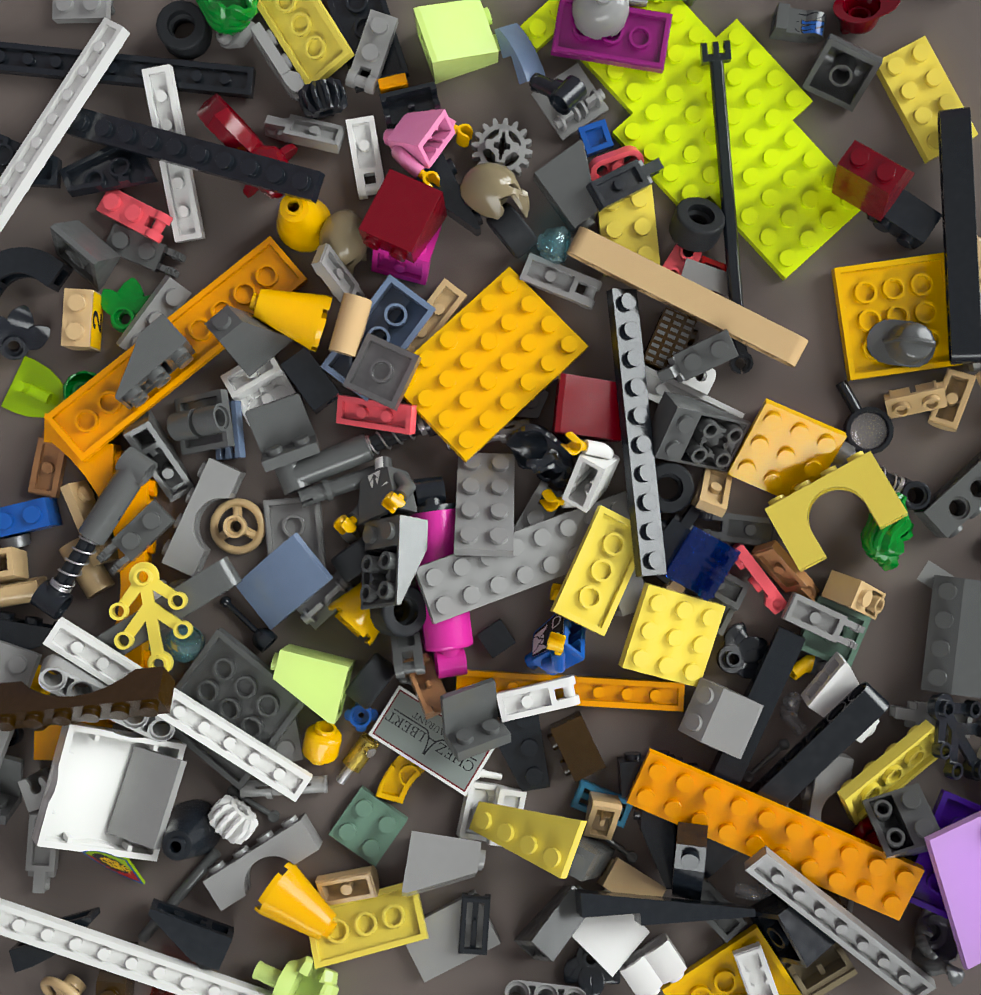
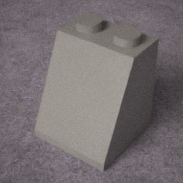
(440, 861)

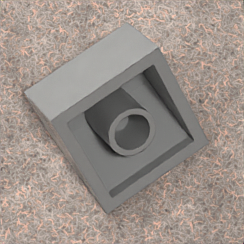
(720, 718)

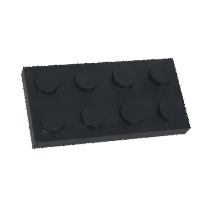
(351, 19)

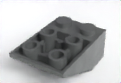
(155, 356)
(696, 432)
(402, 547)

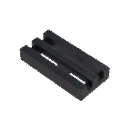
(475, 899)

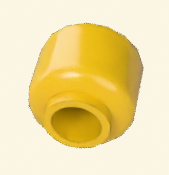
(321, 743)

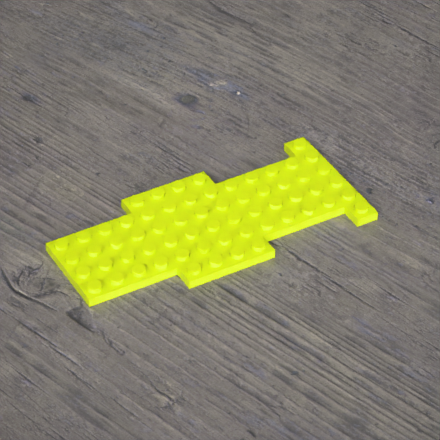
(777, 171)

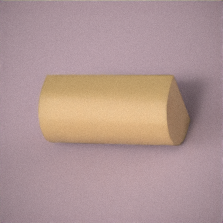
(350, 325)
(957, 390)
(93, 579)
(19, 591)
(348, 885)

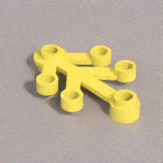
(150, 613)

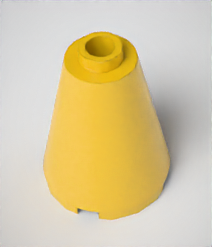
(300, 223)
(293, 314)
(352, 616)
(297, 904)

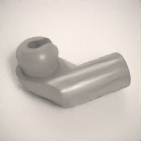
(237, 41)

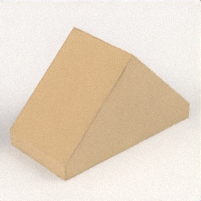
(602, 815)

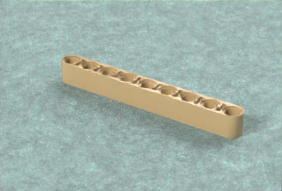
(687, 297)

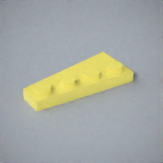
(535, 836)

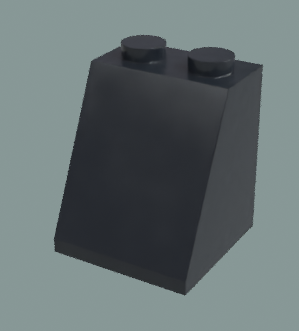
(789, 932)

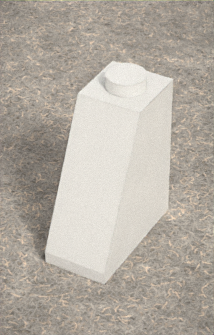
(831, 687)

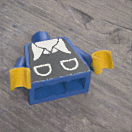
(557, 643)

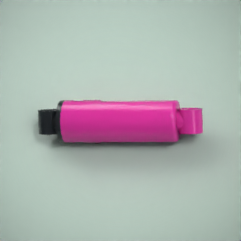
(452, 635)

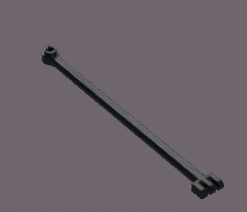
(716, 63)

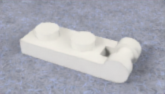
(365, 154)
(537, 698)

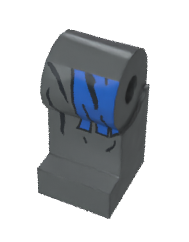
(797, 24)

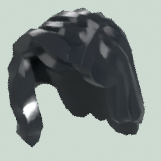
(542, 453)

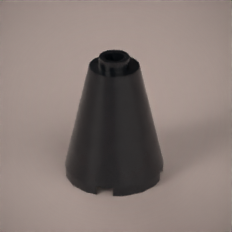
(189, 831)

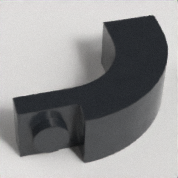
(32, 263)

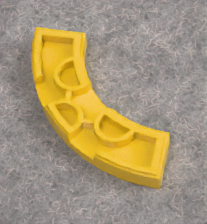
(398, 779)

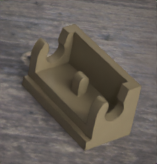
(824, 973)

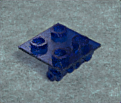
(702, 563)

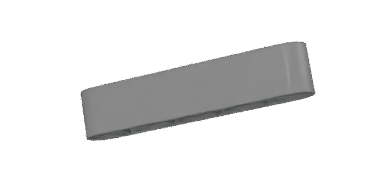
(65, 685)

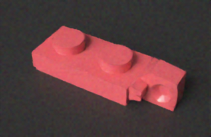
(759, 580)

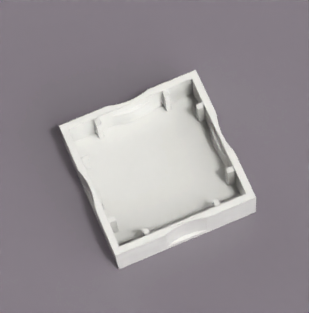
(86, 786)

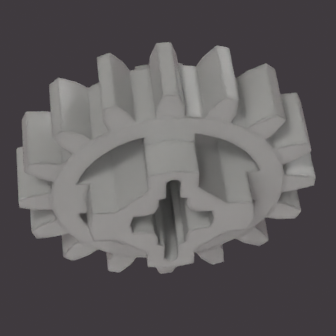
(513, 151)

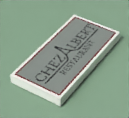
(422, 742)

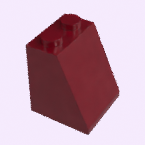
(869, 180)
(403, 217)
(586, 408)

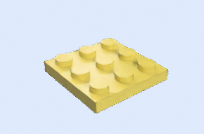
(671, 635)

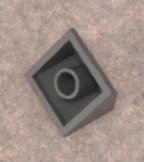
(84, 251)

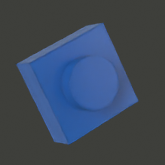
(595, 137)

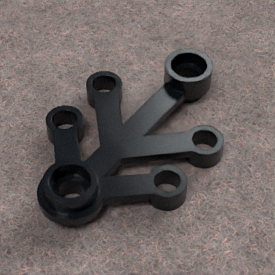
(942, 710)

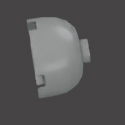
(600, 17)

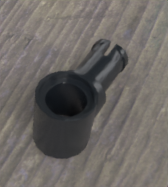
(561, 94)

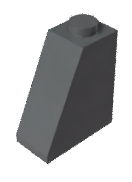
(564, 186)
(246, 338)
(590, 859)
(551, 926)

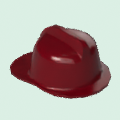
(861, 15)

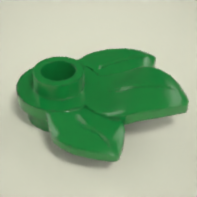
(124, 302)

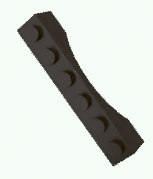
(137, 694)

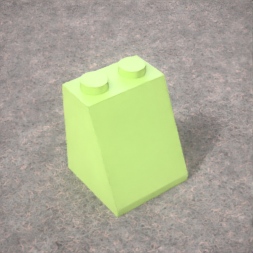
(456, 38)
(314, 678)

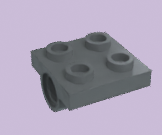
(202, 422)

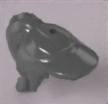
(936, 947)

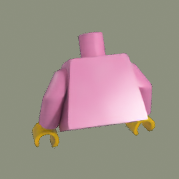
(421, 139)

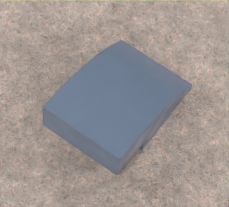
(284, 581)

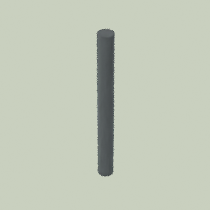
(183, 890)

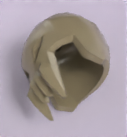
(488, 187)
(343, 236)

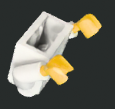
(589, 477)

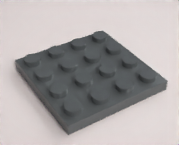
(243, 692)

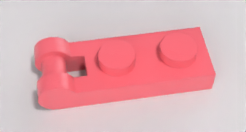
(134, 214)

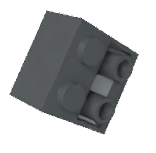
(901, 821)

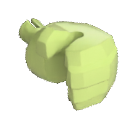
(298, 978)

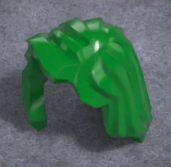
(228, 15)
(888, 543)

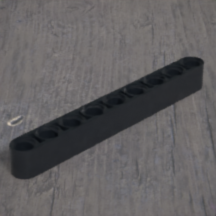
(959, 235)
(810, 757)

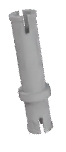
(319, 784)

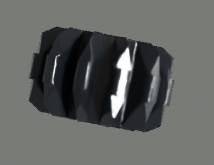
(322, 98)

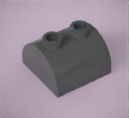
(841, 72)

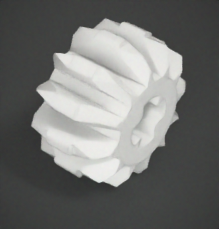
(233, 819)

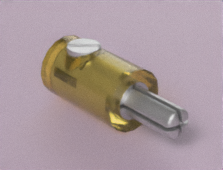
(358, 756)

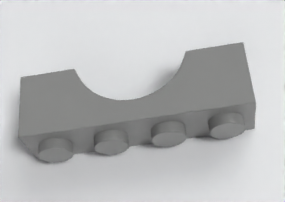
(187, 548)
(825, 785)
(293, 842)

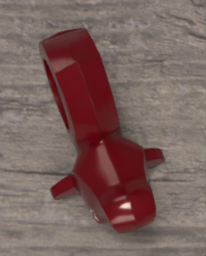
(235, 133)

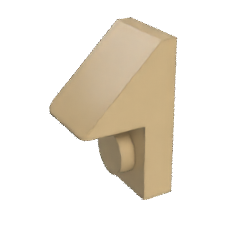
(713, 492)

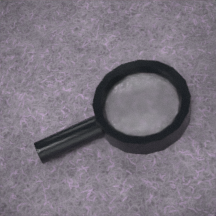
(865, 427)

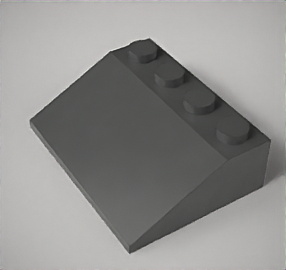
(954, 638)

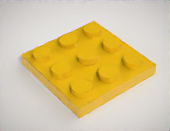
(785, 450)

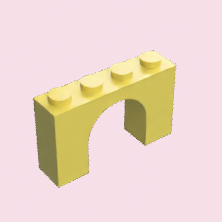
(859, 476)

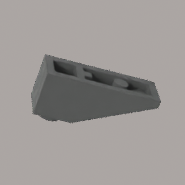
(151, 440)

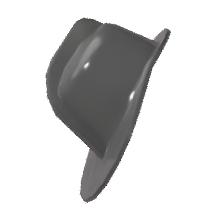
(901, 343)

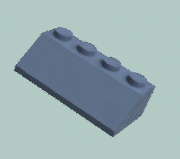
(394, 316)

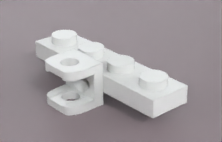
(691, 388)

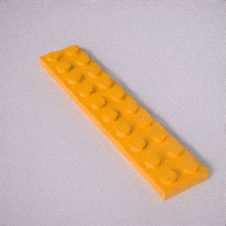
(94, 415)
(752, 821)

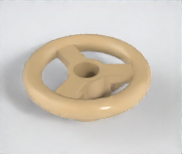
(228, 530)
(69, 986)

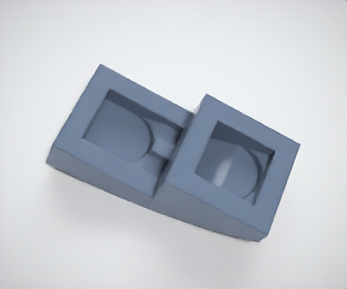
(516, 44)

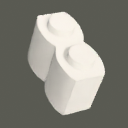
(653, 966)

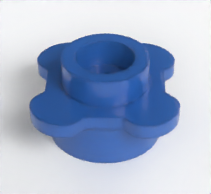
(360, 722)

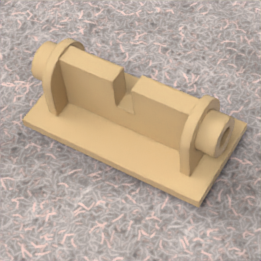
(926, 398)

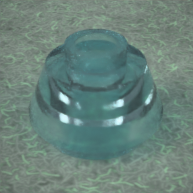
(554, 244)
(188, 648)

